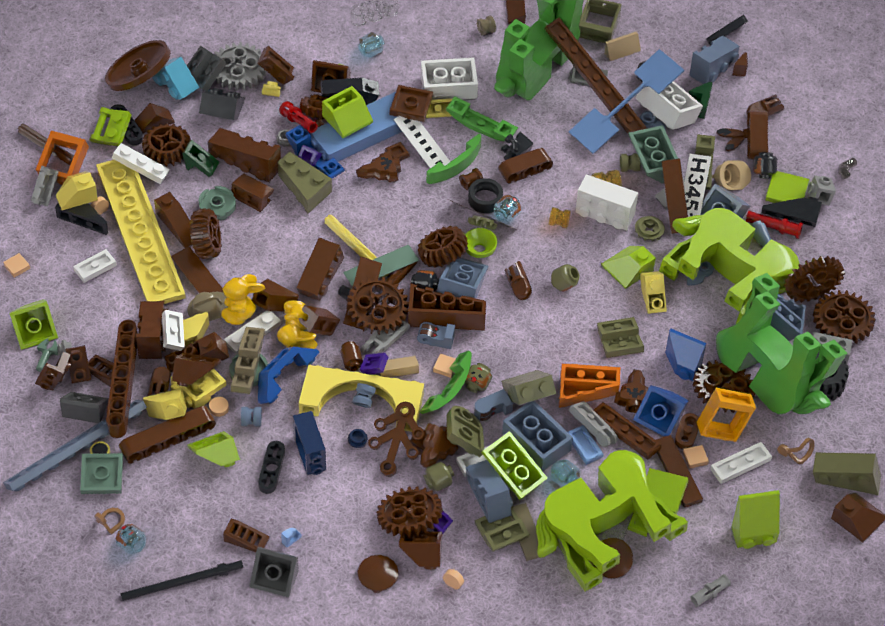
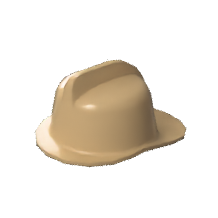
(732, 175)

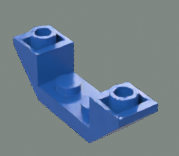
(298, 137)
(267, 386)

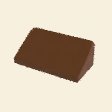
(515, 10)

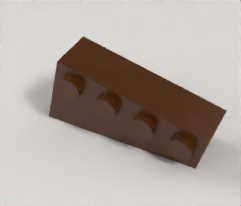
(246, 154)
(445, 309)

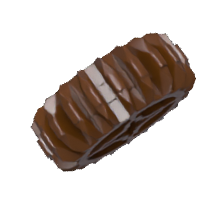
(165, 144)
(205, 233)
(442, 246)

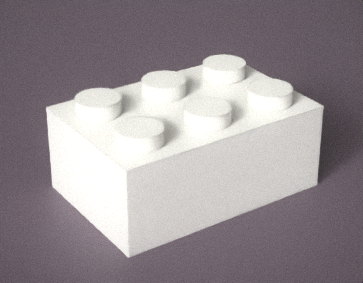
(450, 78)
(671, 106)
(606, 202)

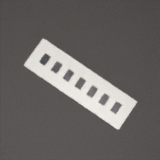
(422, 141)

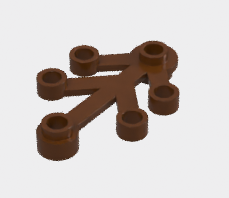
(397, 435)

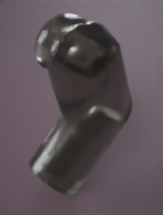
(845, 166)

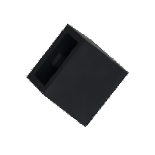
(221, 104)

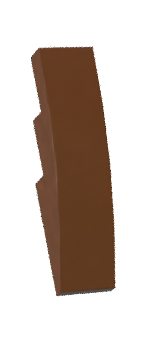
(674, 191)

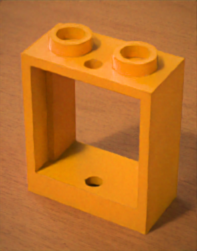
(728, 399)

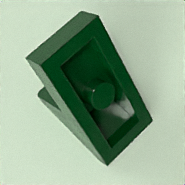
(702, 95)
(196, 156)

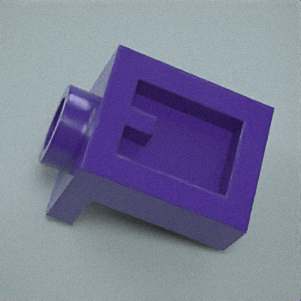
(374, 363)

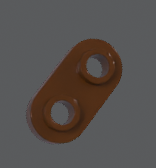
(687, 432)

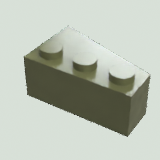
(304, 181)
(848, 471)

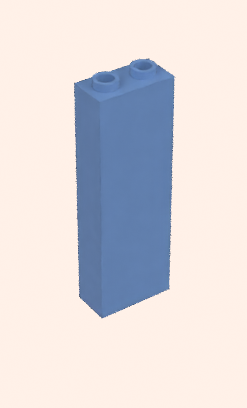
(332, 145)

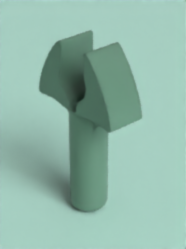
(46, 353)

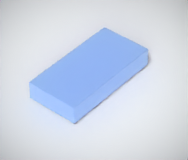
(585, 445)

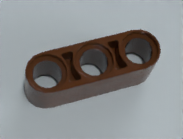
(757, 133)
(525, 164)

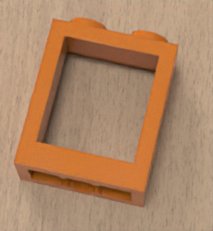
(66, 141)

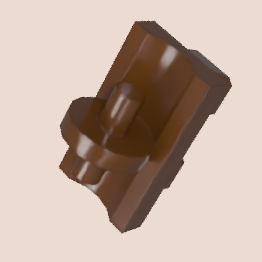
(79, 365)

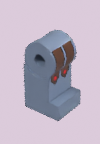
(436, 335)
(493, 405)

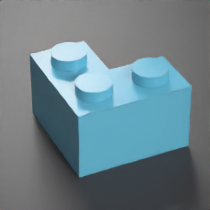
(177, 78)

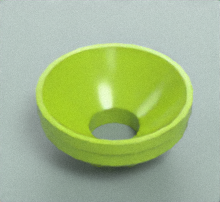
(482, 237)

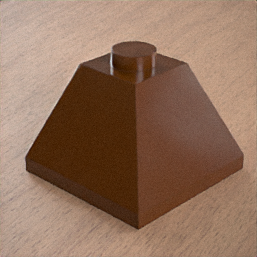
(192, 367)
(857, 516)
(423, 549)

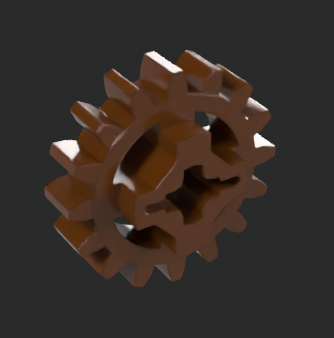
(312, 106)

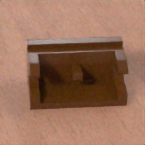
(251, 192)
(319, 320)

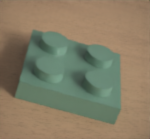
(101, 473)

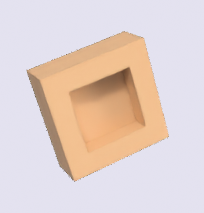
(16, 265)
(443, 365)
(695, 456)

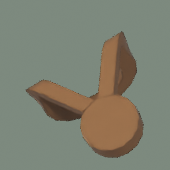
(785, 450)
(100, 518)

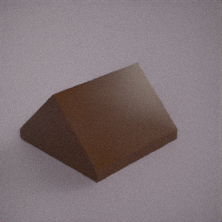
(327, 71)

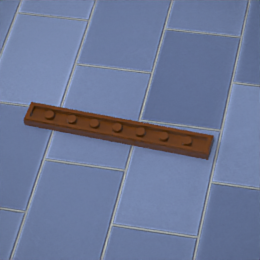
(593, 75)

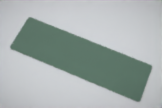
(390, 262)

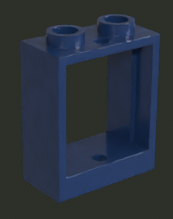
(309, 443)

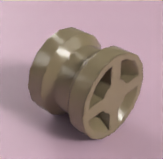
(486, 25)

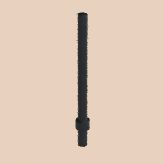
(221, 569)

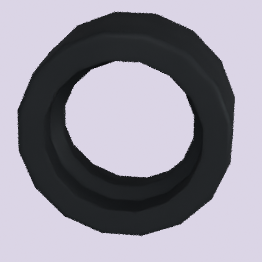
(484, 184)

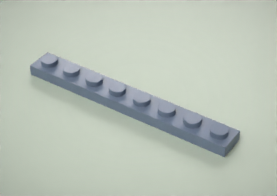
(66, 451)

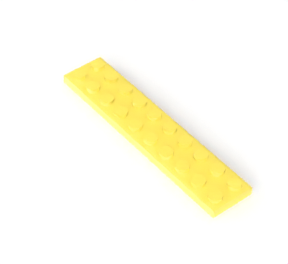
(140, 232)

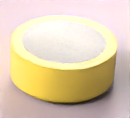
(100, 448)

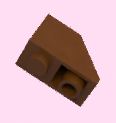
(273, 296)

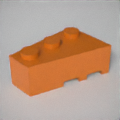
(587, 383)

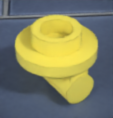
(271, 89)

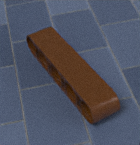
(166, 433)

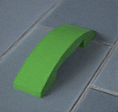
(475, 121)
(444, 172)
(461, 369)

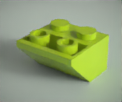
(346, 112)

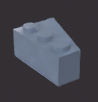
(713, 60)
(788, 318)
(489, 491)

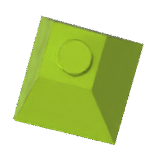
(629, 264)
(33, 324)
(217, 448)

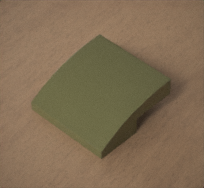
(620, 337)
(502, 532)

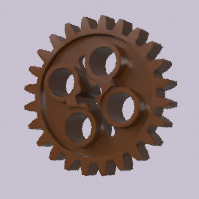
(822, 271)
(390, 315)
(844, 316)
(720, 376)
(409, 512)

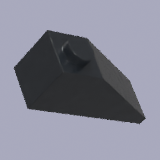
(365, 87)
(796, 210)
(83, 216)

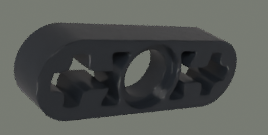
(727, 29)
(133, 128)
(269, 459)

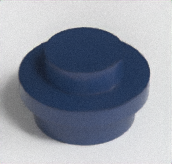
(357, 438)

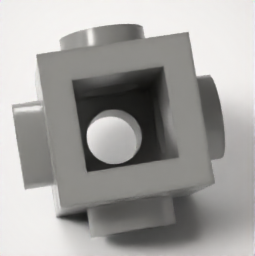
(822, 189)

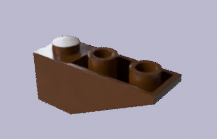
(208, 346)

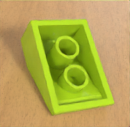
(757, 519)

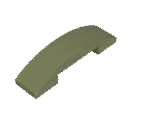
(705, 147)

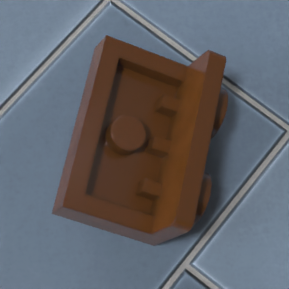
(276, 65)
(51, 375)

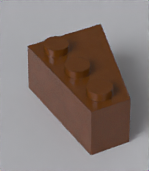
(320, 269)
(150, 333)

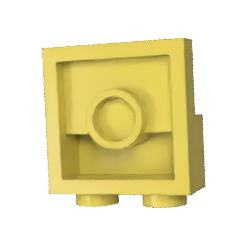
(201, 390)

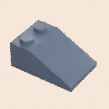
(462, 278)

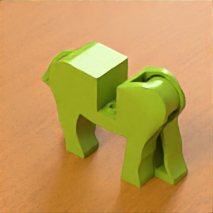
(724, 242)
(576, 516)

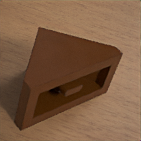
(152, 116)

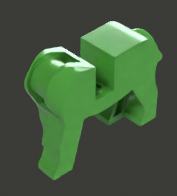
(529, 51)
(788, 372)

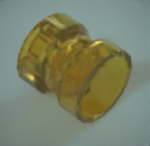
(559, 217)

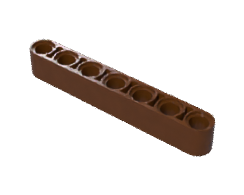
(122, 379)

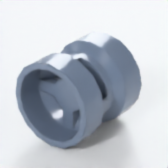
(364, 395)
(246, 416)

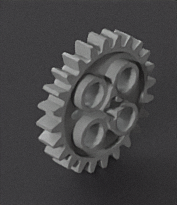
(241, 66)

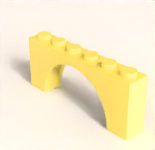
(325, 383)

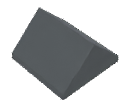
(83, 407)
(274, 572)

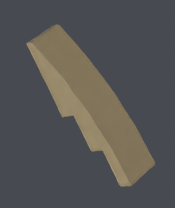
(247, 360)

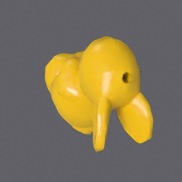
(239, 304)
(293, 332)

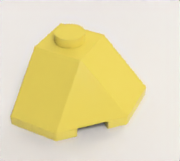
(77, 190)

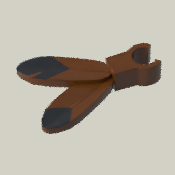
(737, 137)

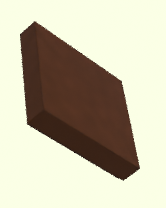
(411, 103)

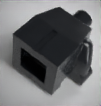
(518, 146)

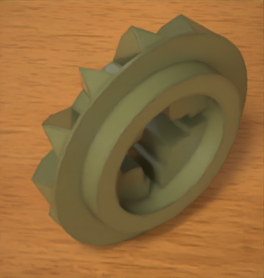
(482, 222)
(649, 222)

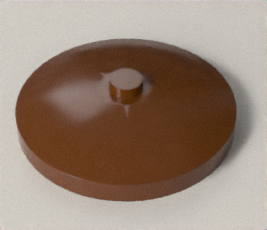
(137, 65)

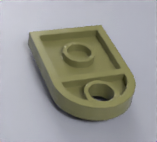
(465, 430)

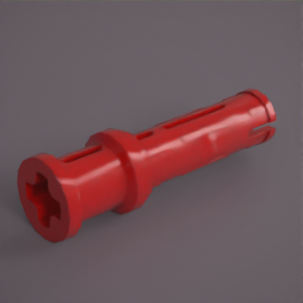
(295, 115)
(782, 226)

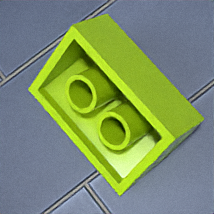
(514, 465)

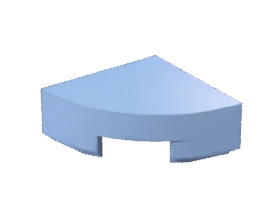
(290, 536)

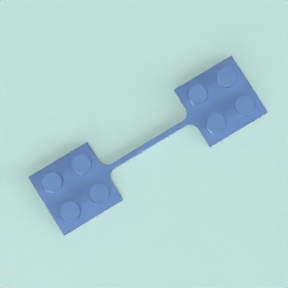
(597, 129)

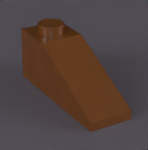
(174, 217)

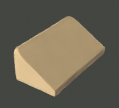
(622, 46)
(401, 367)

